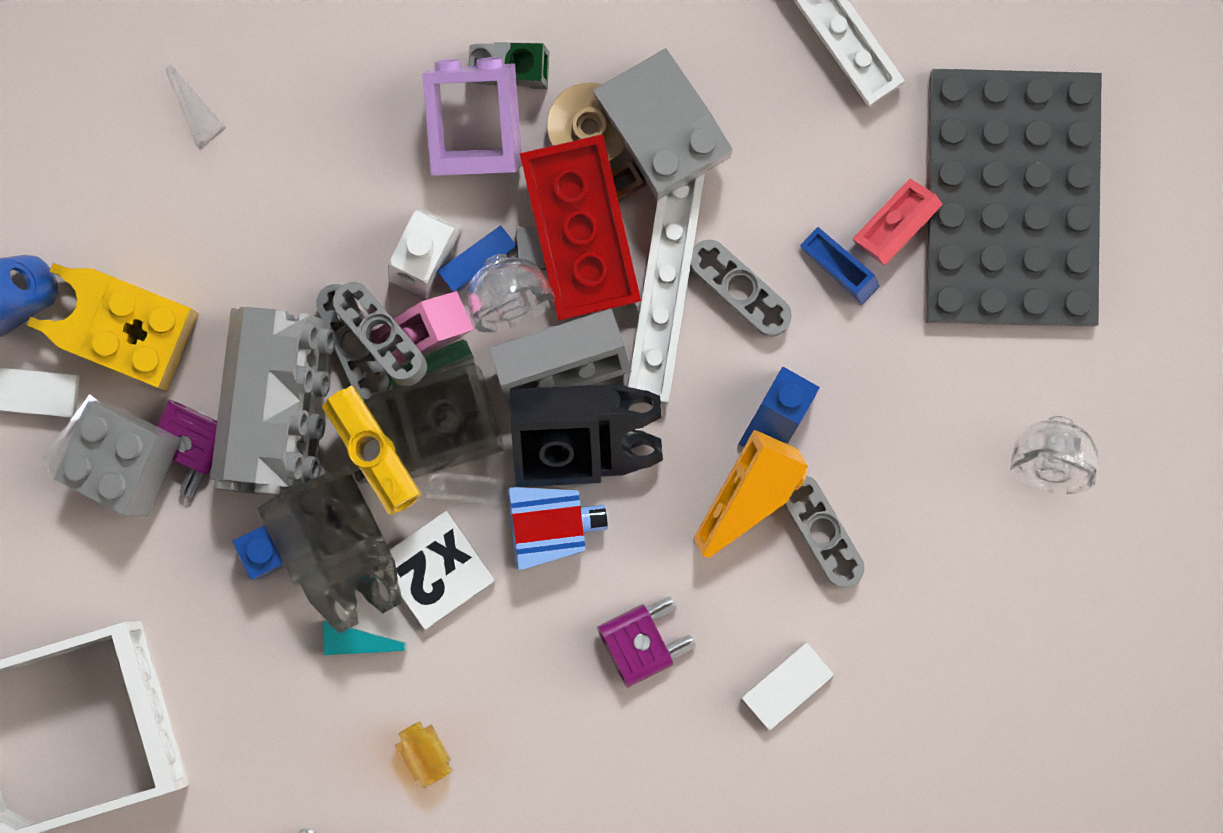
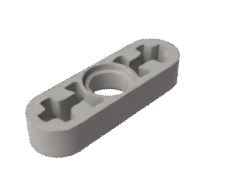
(770, 302)
(384, 349)
(356, 376)
(847, 553)

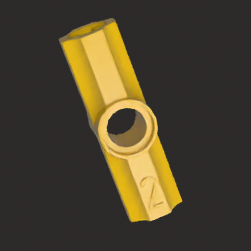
(384, 473)

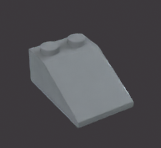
(663, 123)

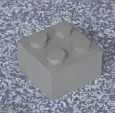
(117, 459)

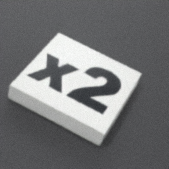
(438, 570)

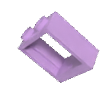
(473, 161)

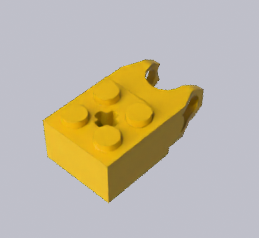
(104, 322)

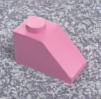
(429, 325)

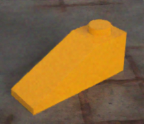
(753, 490)

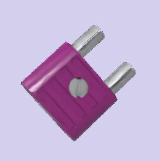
(196, 443)
(637, 644)

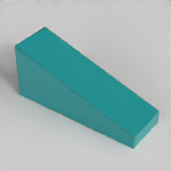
(357, 641)

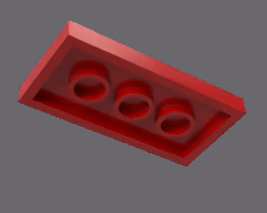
(580, 227)

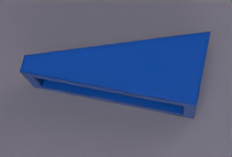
(841, 265)
(461, 270)

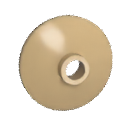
(574, 108)

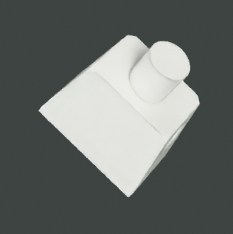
(422, 252)

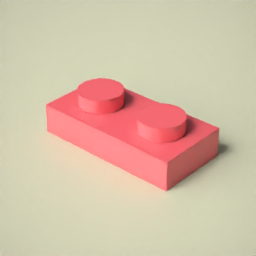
(897, 221)

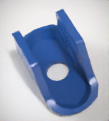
(20, 304)

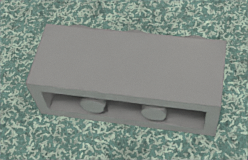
(563, 355)

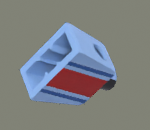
(550, 524)

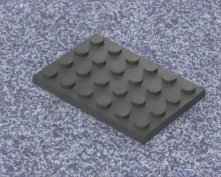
(1018, 196)

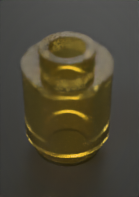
(423, 754)

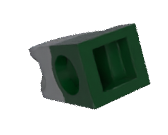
(530, 61)

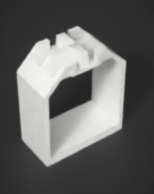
(148, 709)

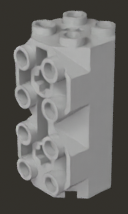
(267, 398)

